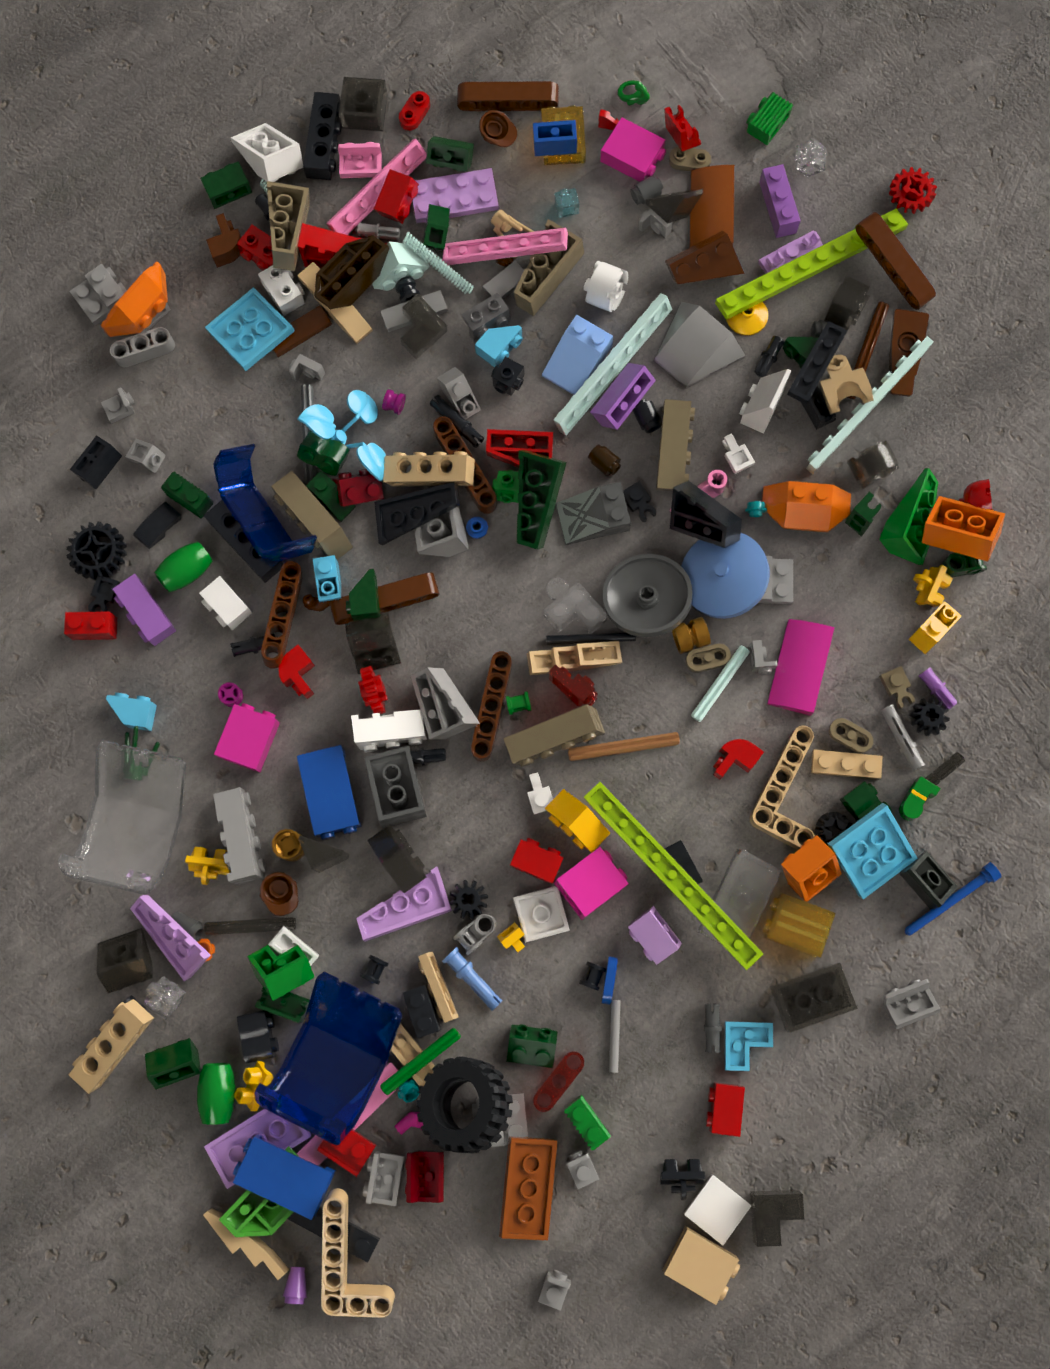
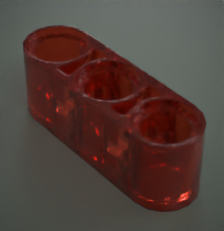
(556, 1092)

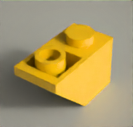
(935, 627)

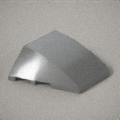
(696, 346)

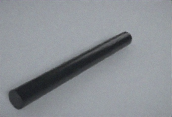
(589, 638)

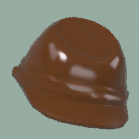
(497, 129)
(279, 893)

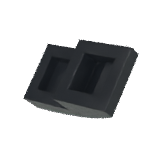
(156, 524)

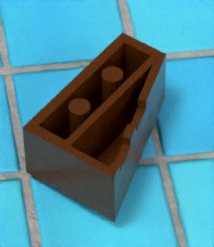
(705, 261)

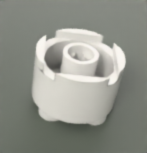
(605, 286)

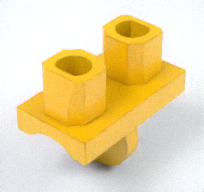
(929, 583)
(206, 867)
(253, 1078)

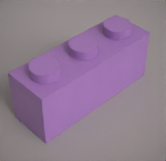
(779, 201)
(622, 396)
(143, 610)

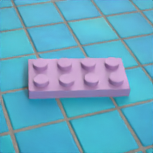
(461, 193)
(229, 1147)

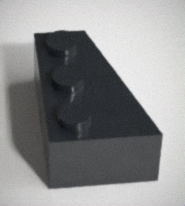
(702, 516)

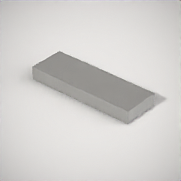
(394, 316)

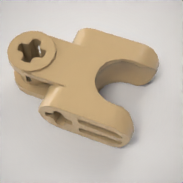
(844, 383)

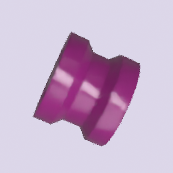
(393, 401)
(227, 691)

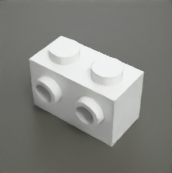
(282, 289)
(225, 602)

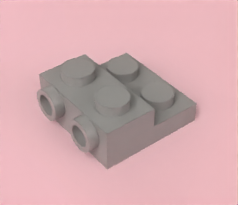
(98, 293)
(780, 582)
(517, 1122)

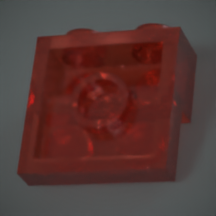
(578, 690)

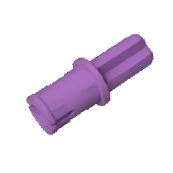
(938, 688)

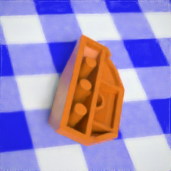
(138, 304)
(806, 505)

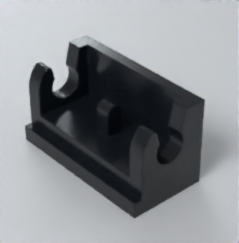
(818, 410)
(96, 462)

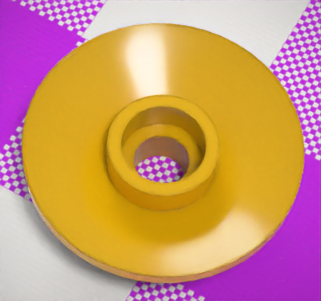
(751, 323)

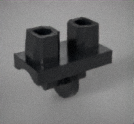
(686, 1180)

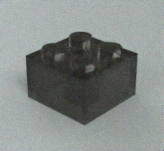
(363, 104)

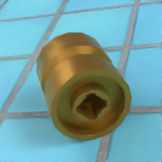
(691, 635)
(287, 846)

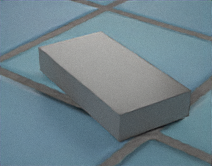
(505, 281)

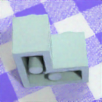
(400, 263)

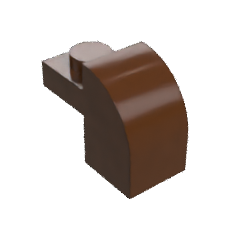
(224, 246)

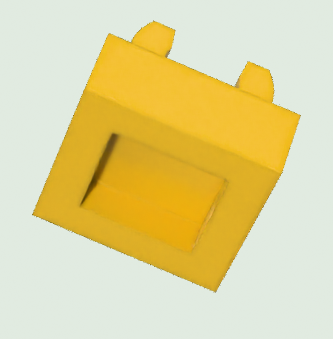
(512, 937)

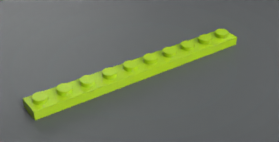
(800, 269)
(673, 876)

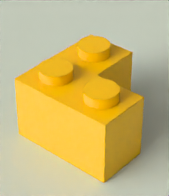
(577, 821)

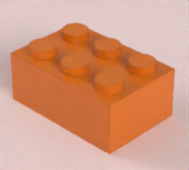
(963, 528)

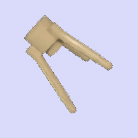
(505, 222)

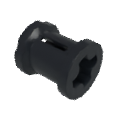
(381, 964)
(592, 976)

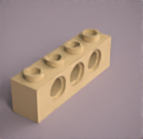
(461, 472)
(85, 1070)

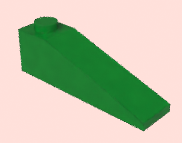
(906, 525)

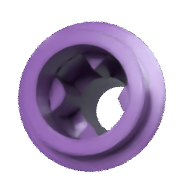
(296, 1286)

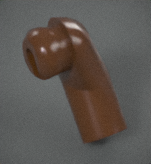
(313, 603)

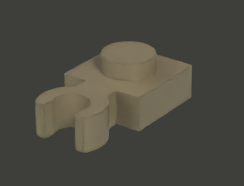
(897, 683)

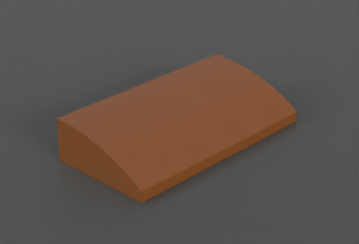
(716, 206)

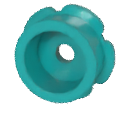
(756, 508)
(408, 1091)

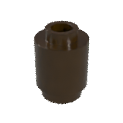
(604, 460)

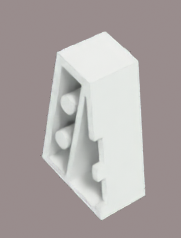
(389, 730)

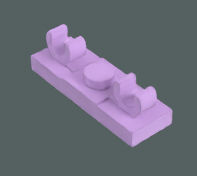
(790, 251)

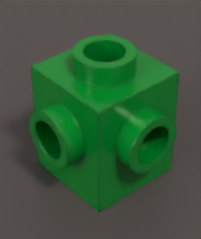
(506, 486)

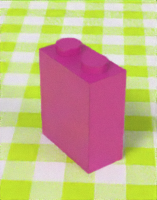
(633, 150)
(247, 737)
(591, 882)

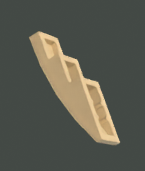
(346, 317)
(575, 657)
(252, 1246)

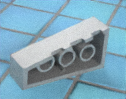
(238, 836)

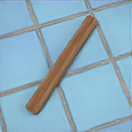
(623, 746)

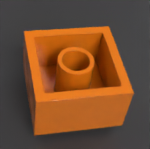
(811, 868)

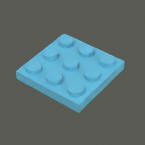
(249, 329)
(872, 851)

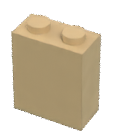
(701, 1265)

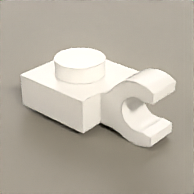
(738, 456)
(540, 796)

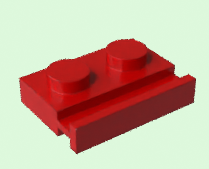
(350, 1153)

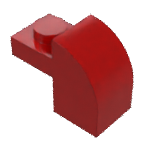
(293, 667)
(741, 753)

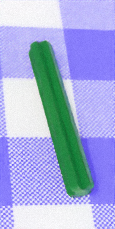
(420, 1061)

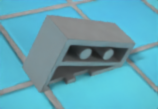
(441, 704)

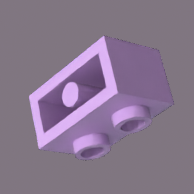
(654, 935)

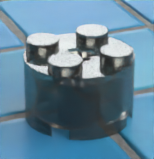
(872, 463)

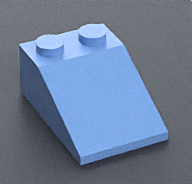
(577, 355)

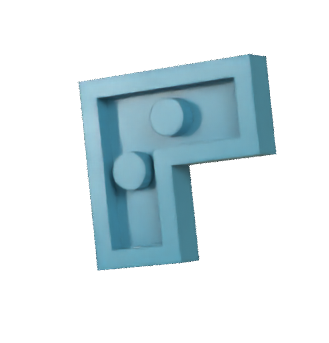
(740, 1037)

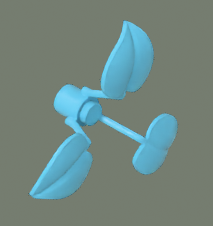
(321, 420)

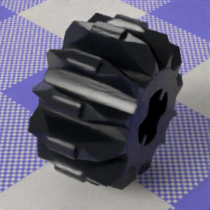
(936, 713)
(467, 907)

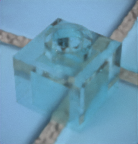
(566, 202)

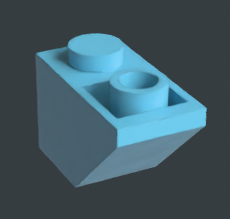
(497, 343)
(327, 578)
(132, 711)

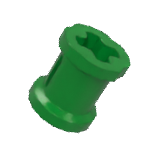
(518, 703)

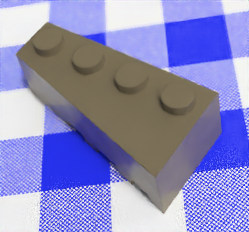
(287, 212)
(546, 272)
(674, 444)
(311, 515)
(553, 735)

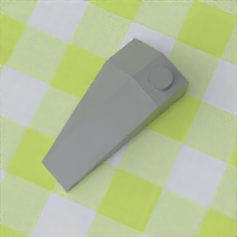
(442, 535)

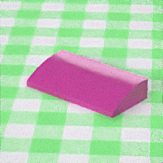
(800, 666)

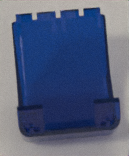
(333, 1060)

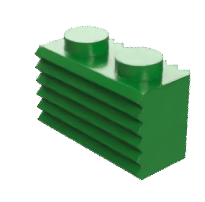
(769, 118)
(587, 1122)

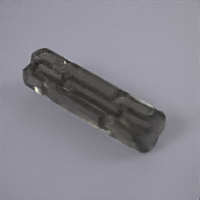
(946, 768)

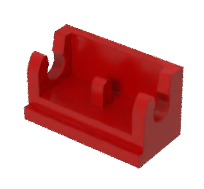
(680, 129)

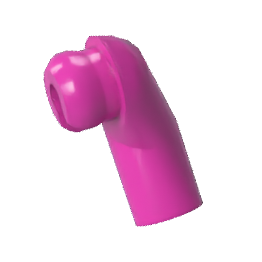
(408, 1121)

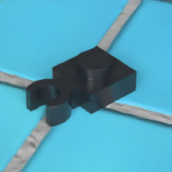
(637, 498)
(103, 593)

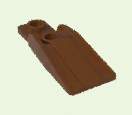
(906, 331)

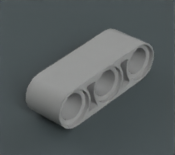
(132, 344)

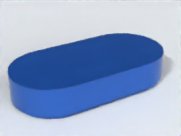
(609, 980)

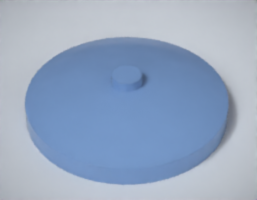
(726, 579)

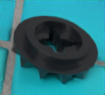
(827, 821)

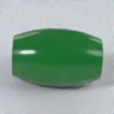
(183, 566)
(216, 1093)

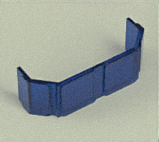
(251, 510)

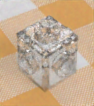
(810, 157)
(163, 997)

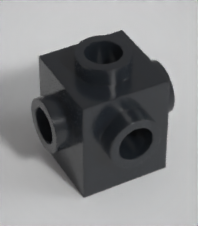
(508, 376)

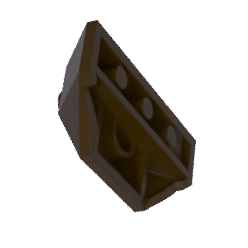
(350, 272)

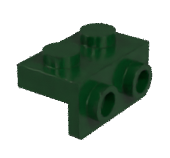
(532, 1046)

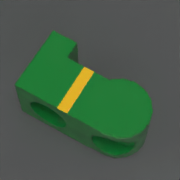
(915, 798)

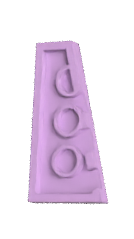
(406, 909)
(176, 944)

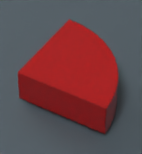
(606, 120)

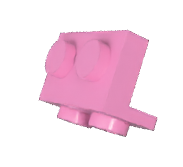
(359, 160)

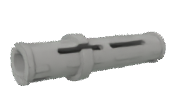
(915, 762)

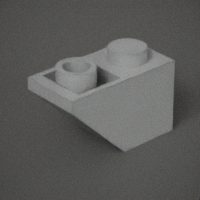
(459, 393)

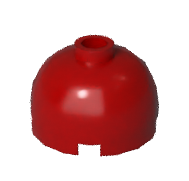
(978, 494)

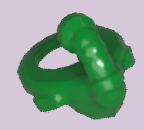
(640, 97)

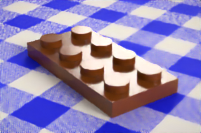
(528, 1188)

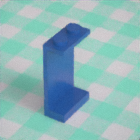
(328, 792)
(282, 1177)

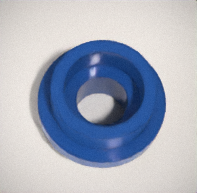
(477, 533)

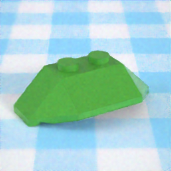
(255, 1214)

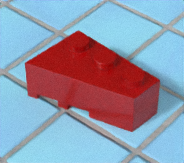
(320, 244)
(505, 444)

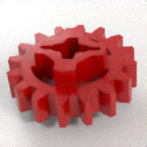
(912, 190)
(372, 690)

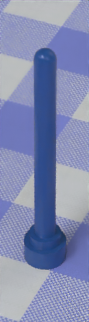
(988, 874)

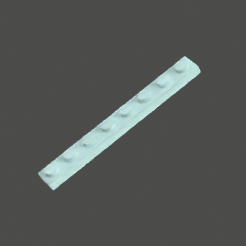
(613, 364)
(862, 411)

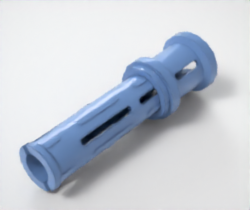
(465, 971)

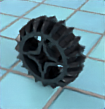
(79, 551)

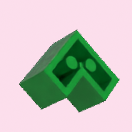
(281, 972)

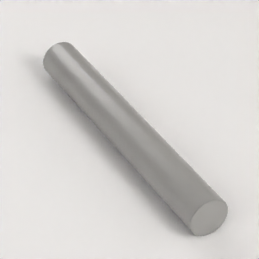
(614, 1036)

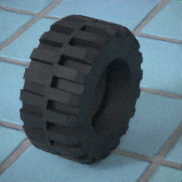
(436, 1105)

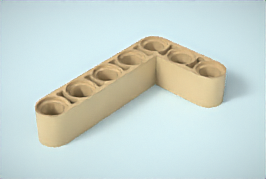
(780, 790)
(338, 1264)

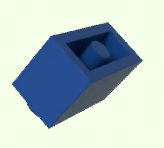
(555, 138)

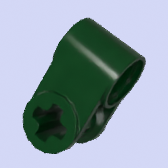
(965, 565)

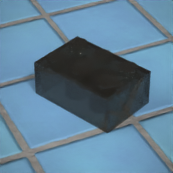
(813, 997)

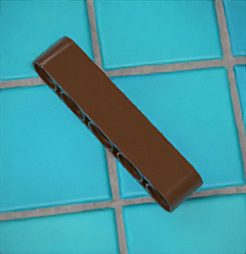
(507, 96)
(895, 260)
(452, 437)
(393, 596)
(281, 604)
(491, 695)

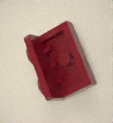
(358, 488)
(425, 1176)

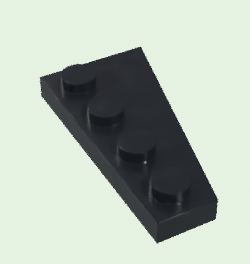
(408, 511)

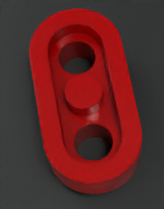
(415, 109)

